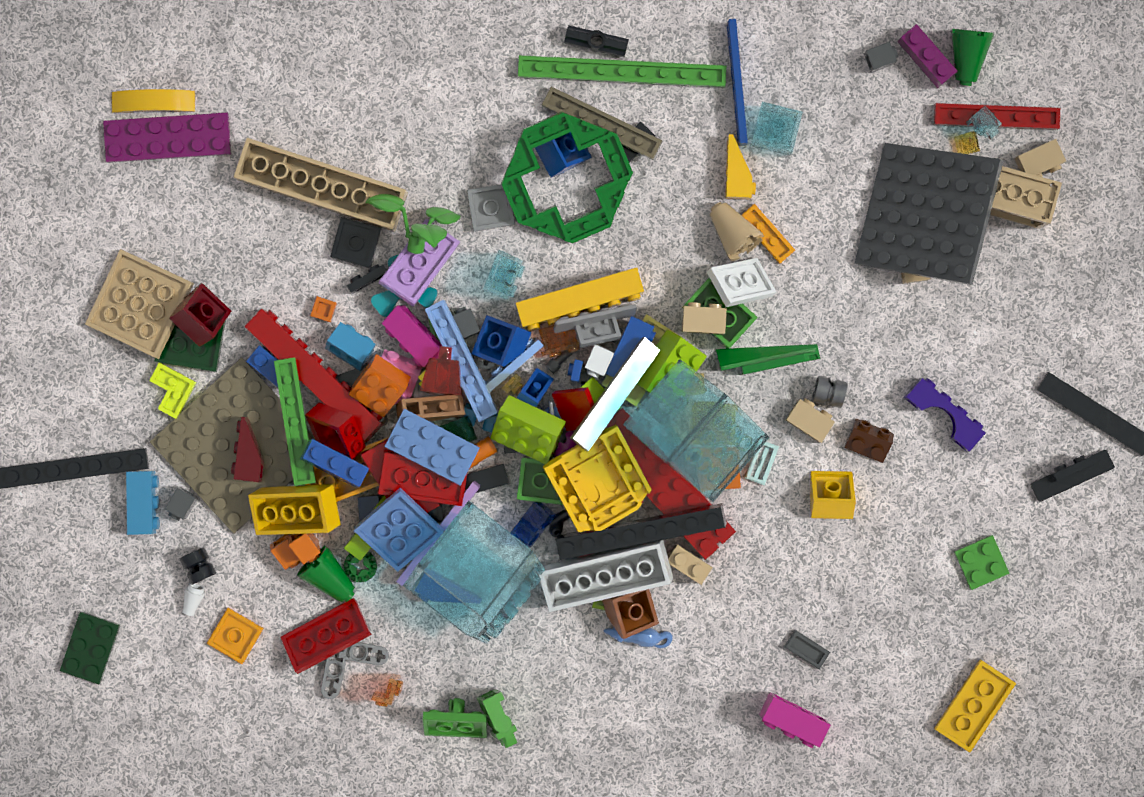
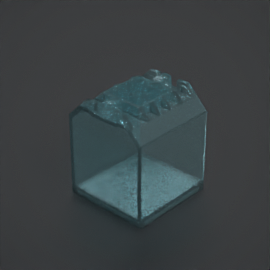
(696, 430)
(476, 574)

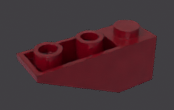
(249, 458)

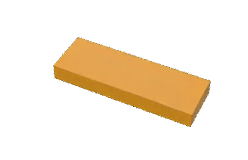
(773, 239)

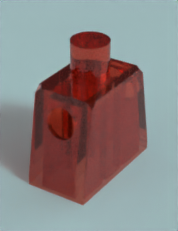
(442, 374)

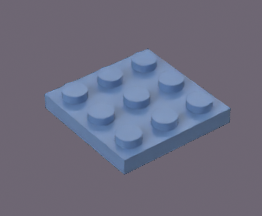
(398, 529)

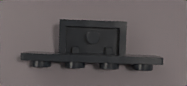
(1073, 475)

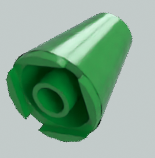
(969, 53)
(327, 576)

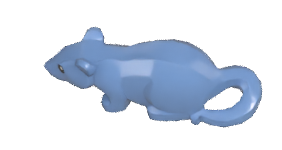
(646, 638)

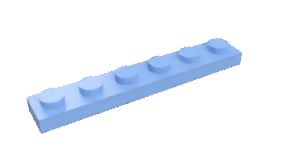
(470, 376)

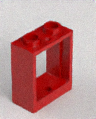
(324, 423)

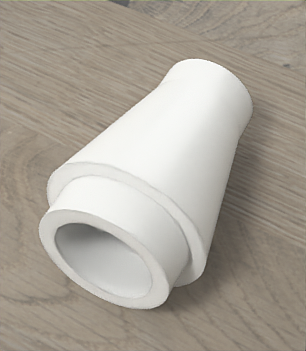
(192, 598)

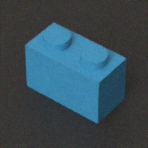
(350, 346)

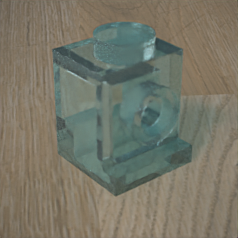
(985, 123)

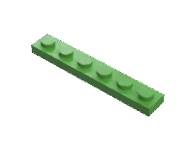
(294, 419)

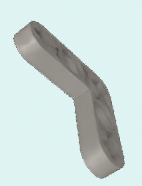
(348, 654)

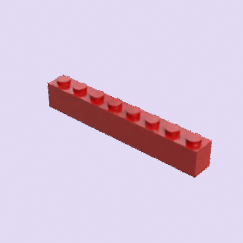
(311, 372)

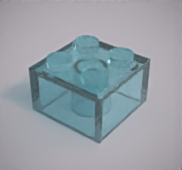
(776, 128)

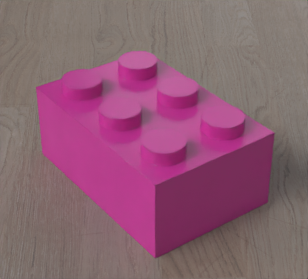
(794, 720)

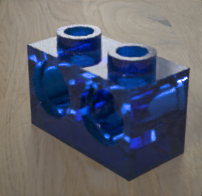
(533, 523)

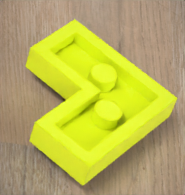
(177, 386)

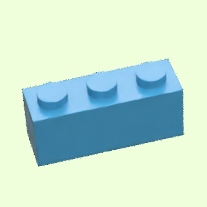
(142, 502)

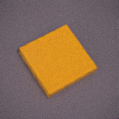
(235, 635)

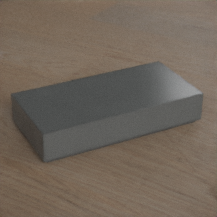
(807, 649)

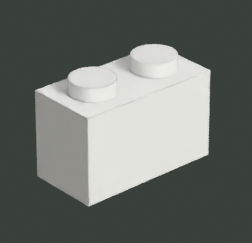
(598, 362)

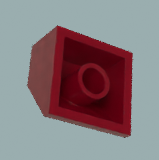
(200, 315)

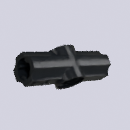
(582, 38)

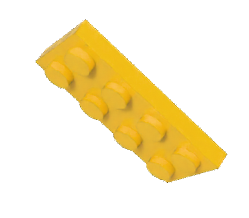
(974, 706)

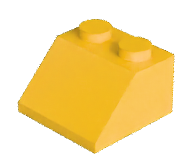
(832, 495)

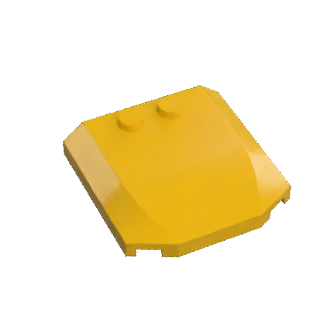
(598, 483)

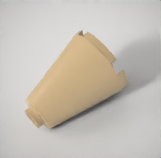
(734, 231)

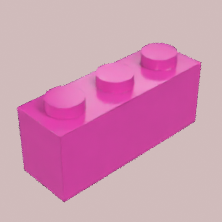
(412, 335)

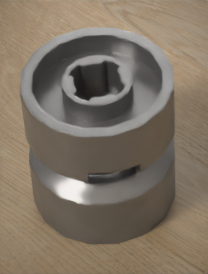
(830, 392)

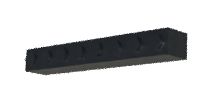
(642, 531)

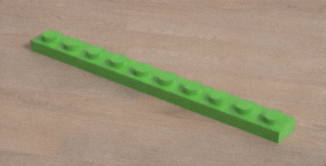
(622, 71)

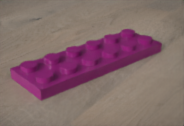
(167, 137)

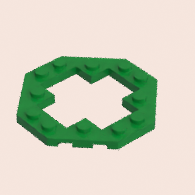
(524, 161)

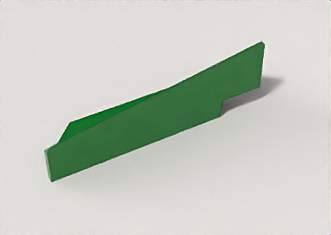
(765, 358)

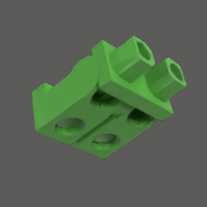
(499, 722)

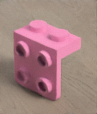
(406, 365)

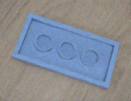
(432, 447)

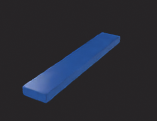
(737, 82)

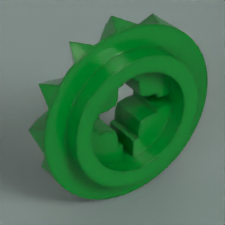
(365, 574)

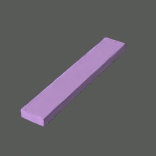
(470, 492)

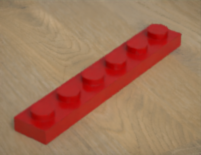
(1009, 116)

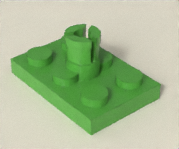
(455, 722)

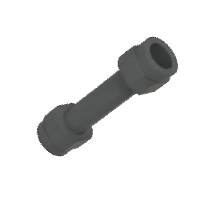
(554, 364)

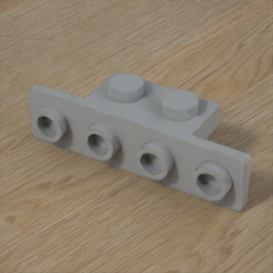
(597, 326)

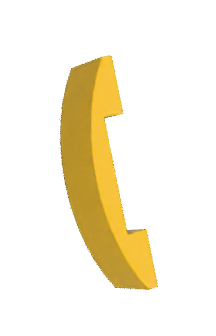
(153, 100)

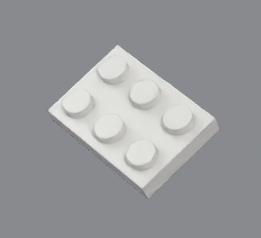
(741, 282)

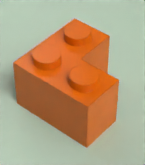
(295, 548)

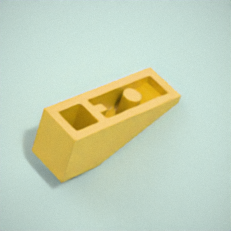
(738, 176)

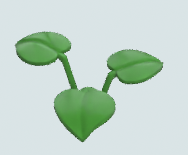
(420, 232)

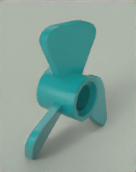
(386, 301)

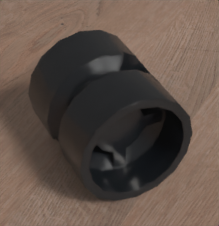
(196, 558)

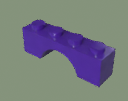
(965, 431)

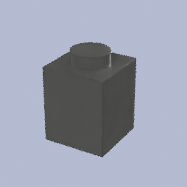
(881, 57)
(466, 322)
(181, 504)

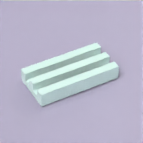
(767, 445)

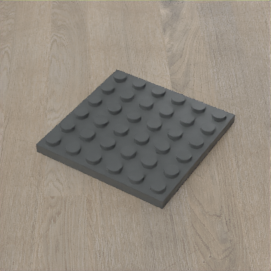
(929, 213)

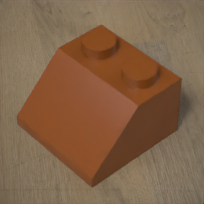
(631, 612)

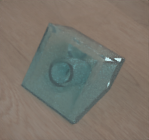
(504, 275)

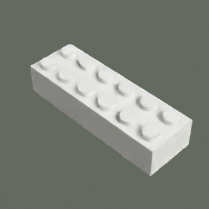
(605, 575)

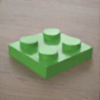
(981, 562)

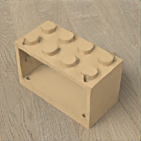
(1025, 198)

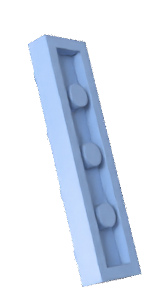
(500, 373)

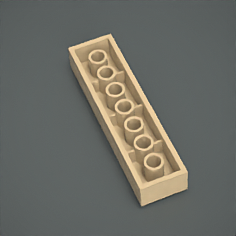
(316, 183)

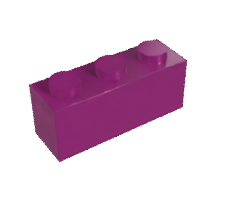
(927, 56)

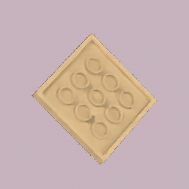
(138, 303)

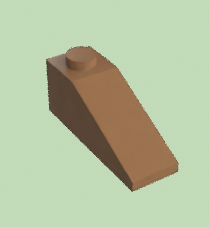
(433, 407)

